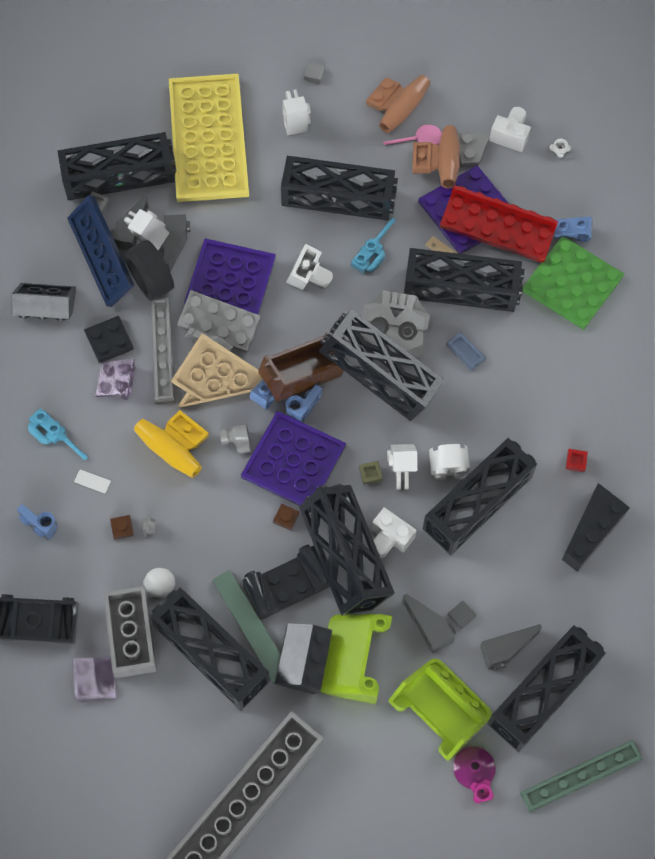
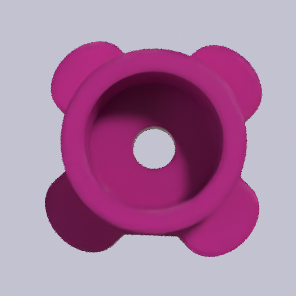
(486, 795)

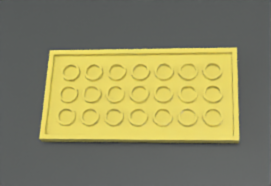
(208, 138)

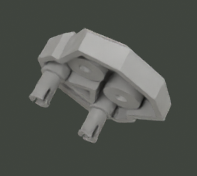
(412, 317)

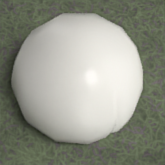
(159, 582)

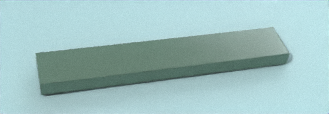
(248, 622)
(581, 776)

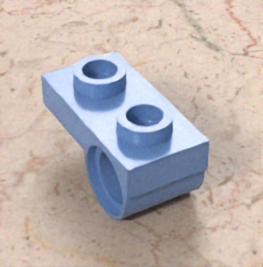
(574, 227)
(262, 395)
(28, 517)

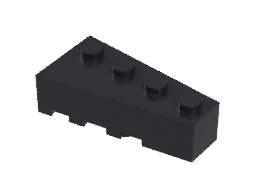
(596, 524)

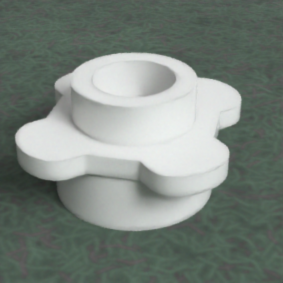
(560, 143)

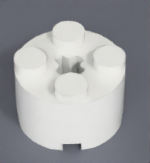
(449, 461)

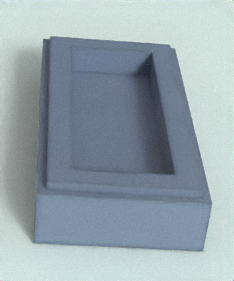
(466, 351)

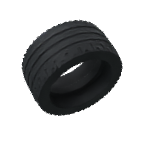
(149, 270)

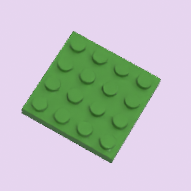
(573, 282)

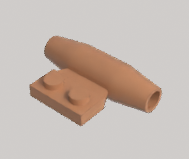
(397, 101)
(443, 157)

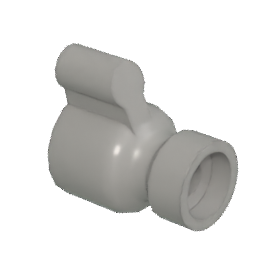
(239, 436)

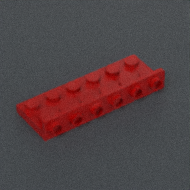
(498, 224)

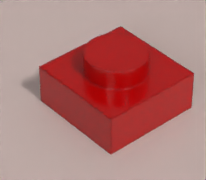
(576, 460)

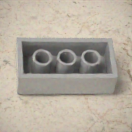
(130, 632)

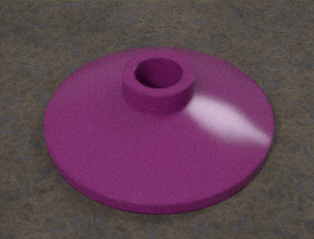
(462, 766)

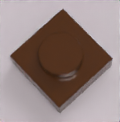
(286, 517)
(121, 527)

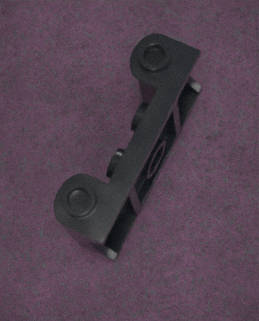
(286, 583)
(38, 619)

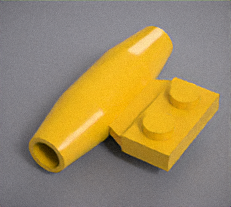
(174, 442)

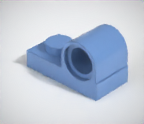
(306, 404)

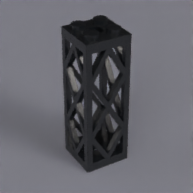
(135, 164)
(319, 187)
(468, 290)
(367, 352)
(517, 462)
(330, 506)
(180, 602)
(584, 650)

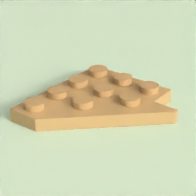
(213, 373)

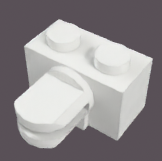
(295, 113)
(511, 130)
(147, 227)
(308, 269)
(402, 459)
(391, 532)

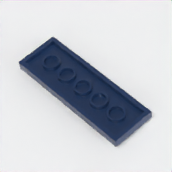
(100, 251)

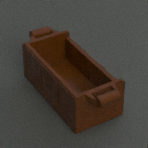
(298, 369)

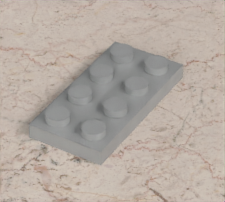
(219, 319)

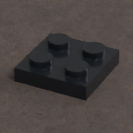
(108, 339)

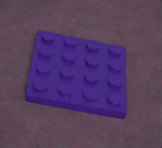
(436, 202)
(232, 274)
(292, 459)

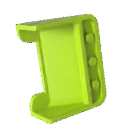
(349, 656)
(443, 705)

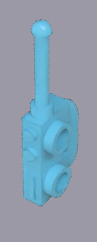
(371, 248)
(53, 429)

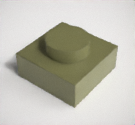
(370, 472)

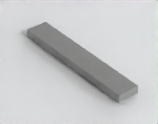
(162, 350)

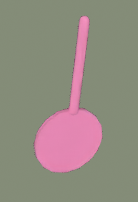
(425, 133)

